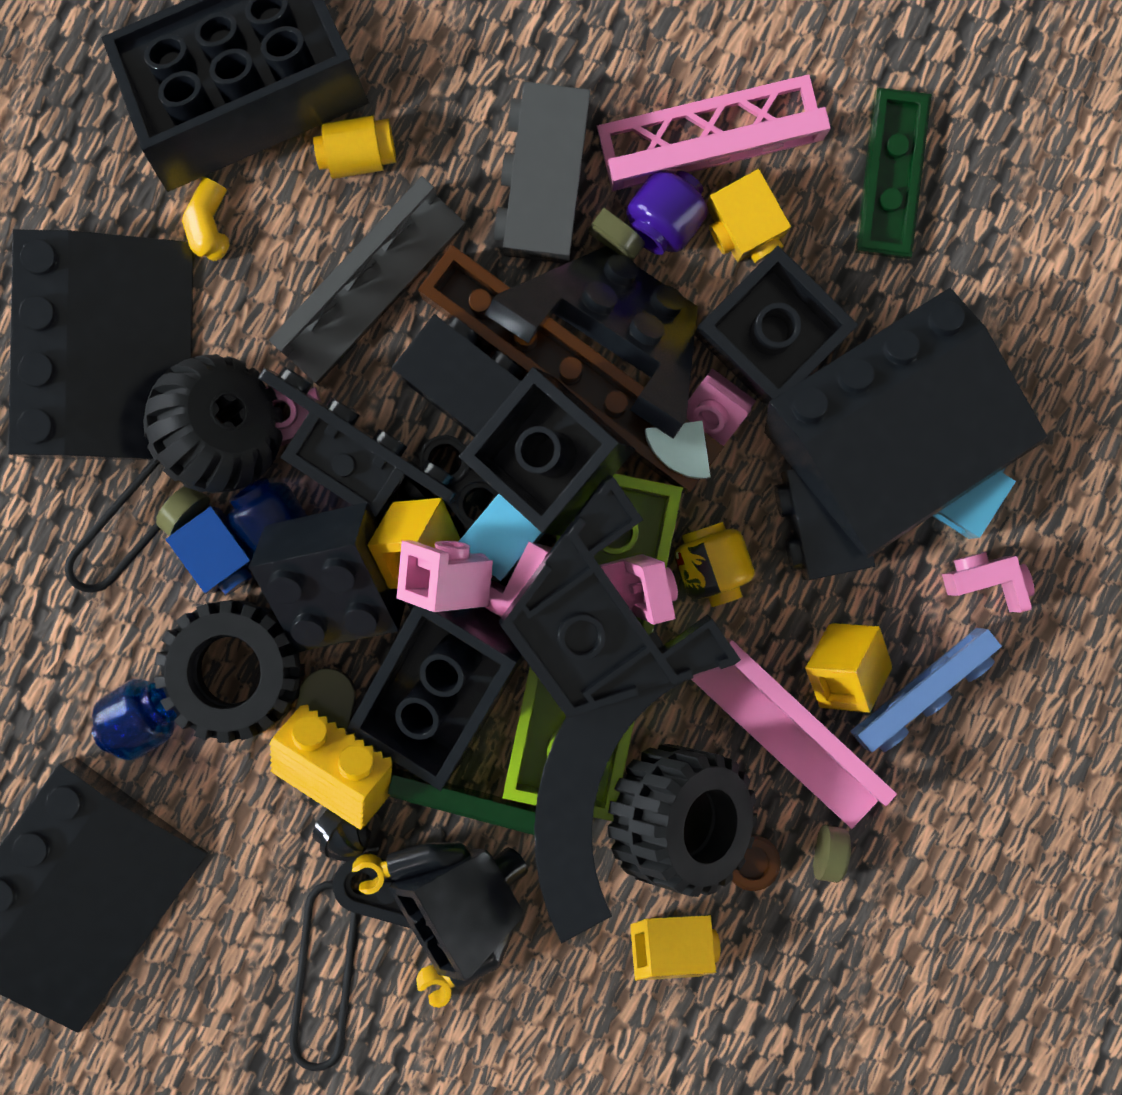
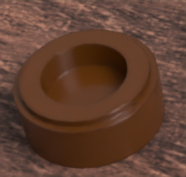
(760, 867)

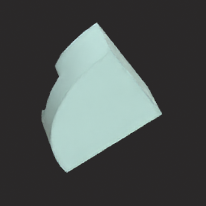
(684, 453)

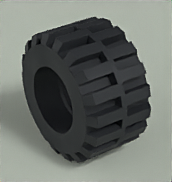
(184, 682)
(682, 819)

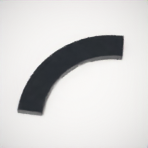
(567, 809)

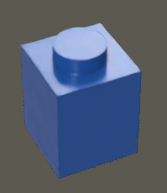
(212, 552)

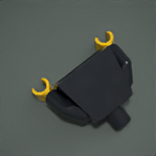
(455, 905)

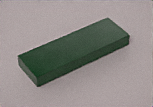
(893, 173)
(464, 802)

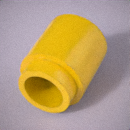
(355, 146)

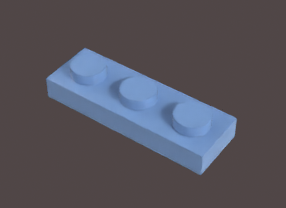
(927, 691)

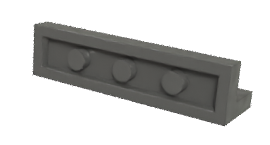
(368, 281)

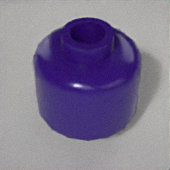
(668, 211)

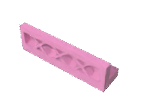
(719, 146)
(795, 738)

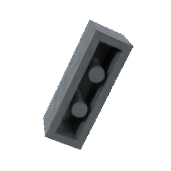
(543, 172)

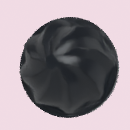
(339, 837)

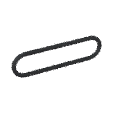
(98, 527)
(300, 984)

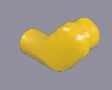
(200, 222)

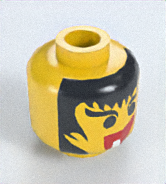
(714, 564)

